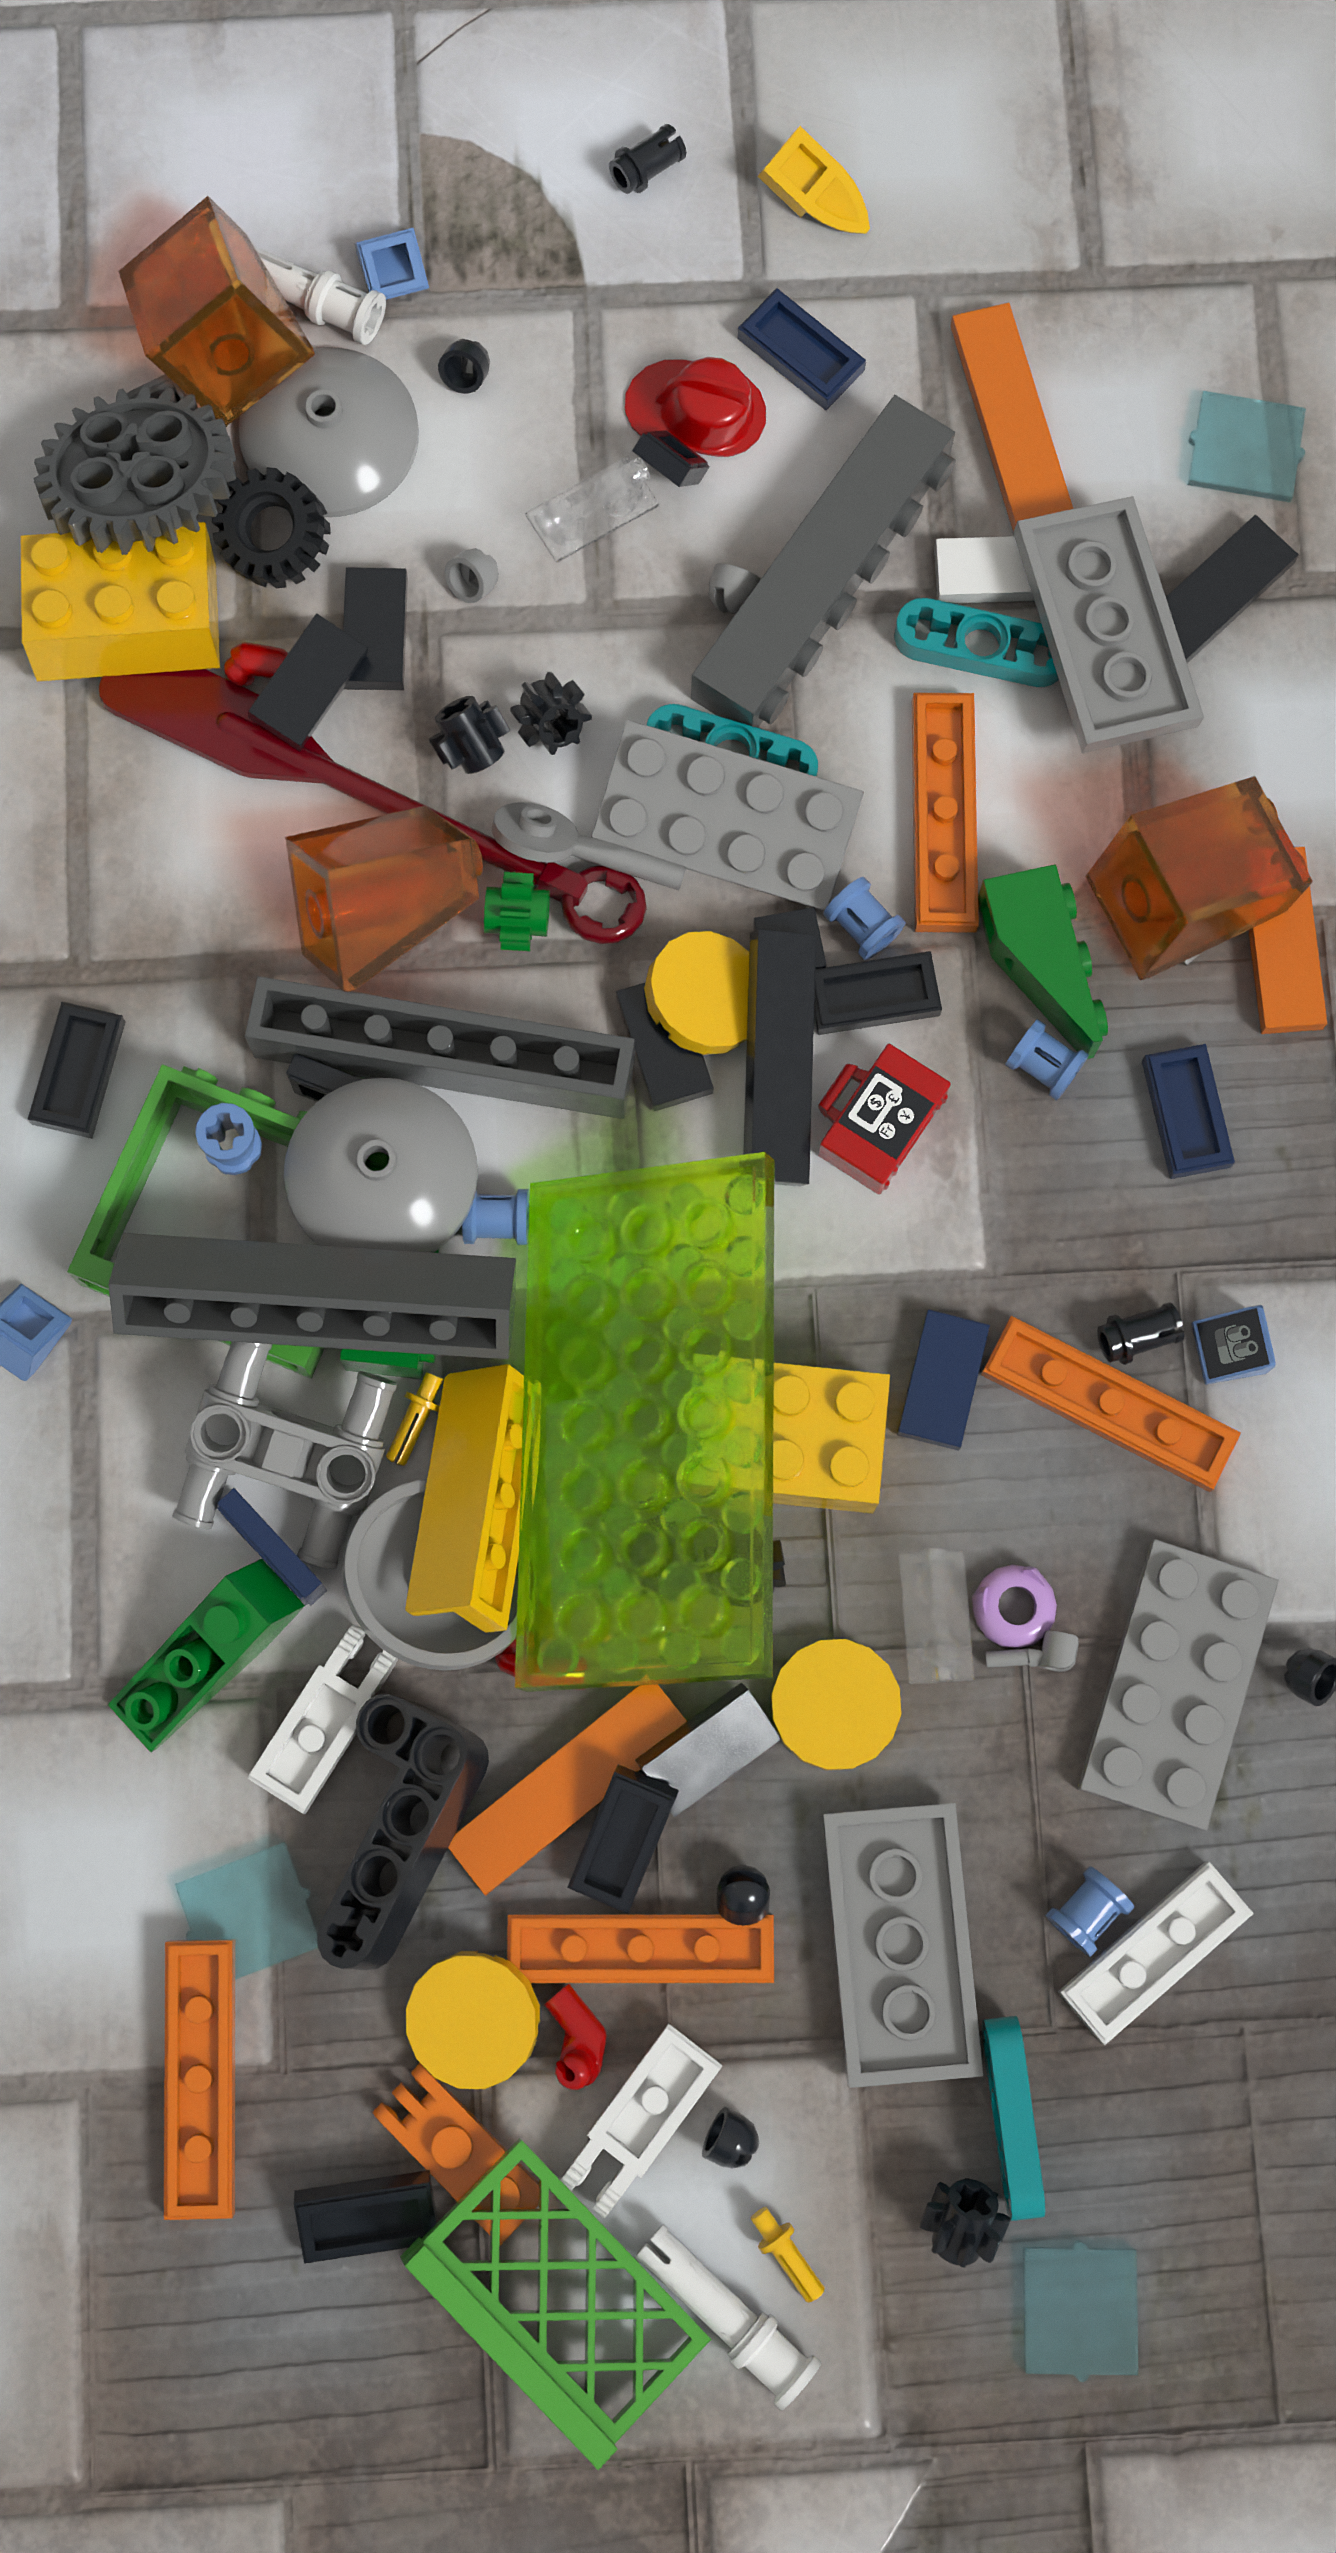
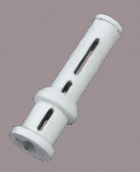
(328, 298)
(751, 2338)

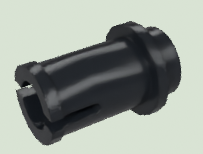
(638, 165)
(1139, 1333)

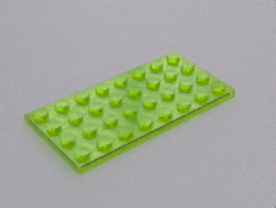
(648, 1428)

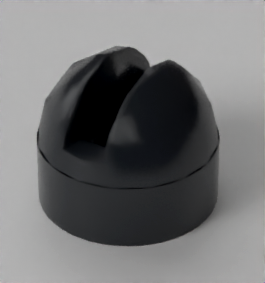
(454, 363)
(1311, 1675)
(743, 1895)
(730, 2140)

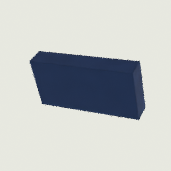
(801, 349)
(1188, 1111)
(943, 1380)
(271, 1548)

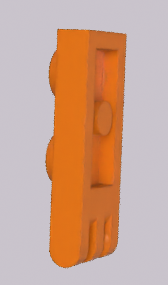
(455, 2147)

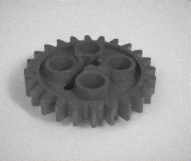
(135, 470)

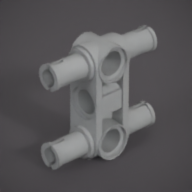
(285, 1451)

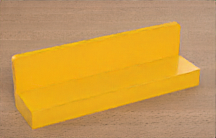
(472, 1501)

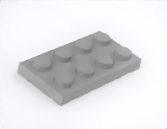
(1108, 624)
(728, 815)
(1178, 1685)
(902, 1945)

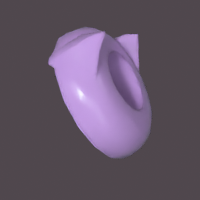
(987, 1613)

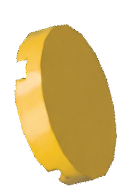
(700, 992)
(836, 1704)
(472, 2020)

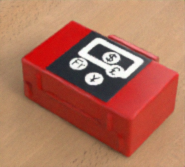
(881, 1117)

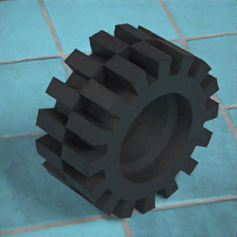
(303, 544)

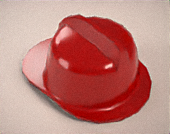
(700, 403)

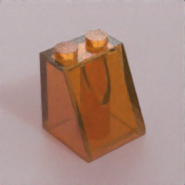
(213, 313)
(1196, 874)
(378, 889)

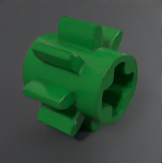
(516, 911)

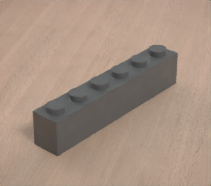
(824, 565)
(442, 1047)
(313, 1295)

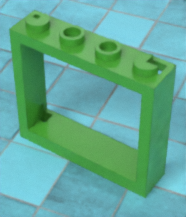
(169, 1091)

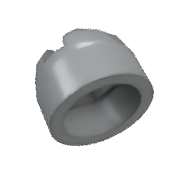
(464, 568)
(731, 587)

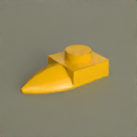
(815, 184)

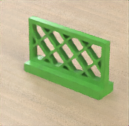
(513, 2346)

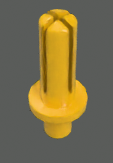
(421, 1404)
(778, 2241)

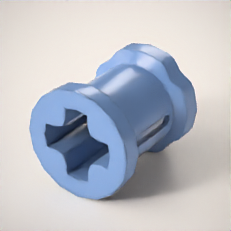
(864, 918)
(1041, 1042)
(211, 1132)
(498, 1217)
(1090, 1911)

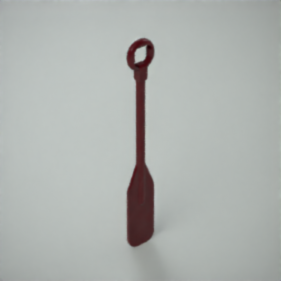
(212, 721)

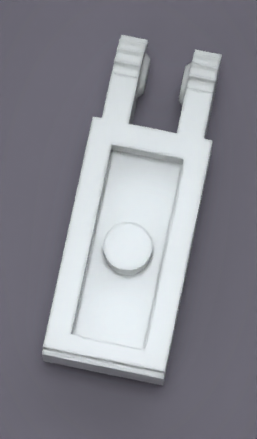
(319, 1726)
(645, 2113)

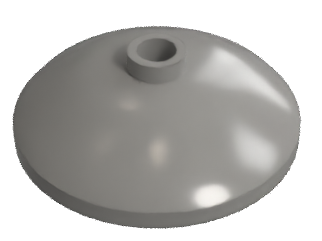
(344, 457)
(408, 1204)
(377, 1585)

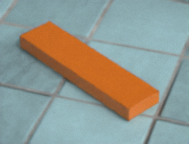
(1010, 413)
(944, 813)
(1111, 1404)
(562, 1788)
(640, 1949)
(199, 2079)

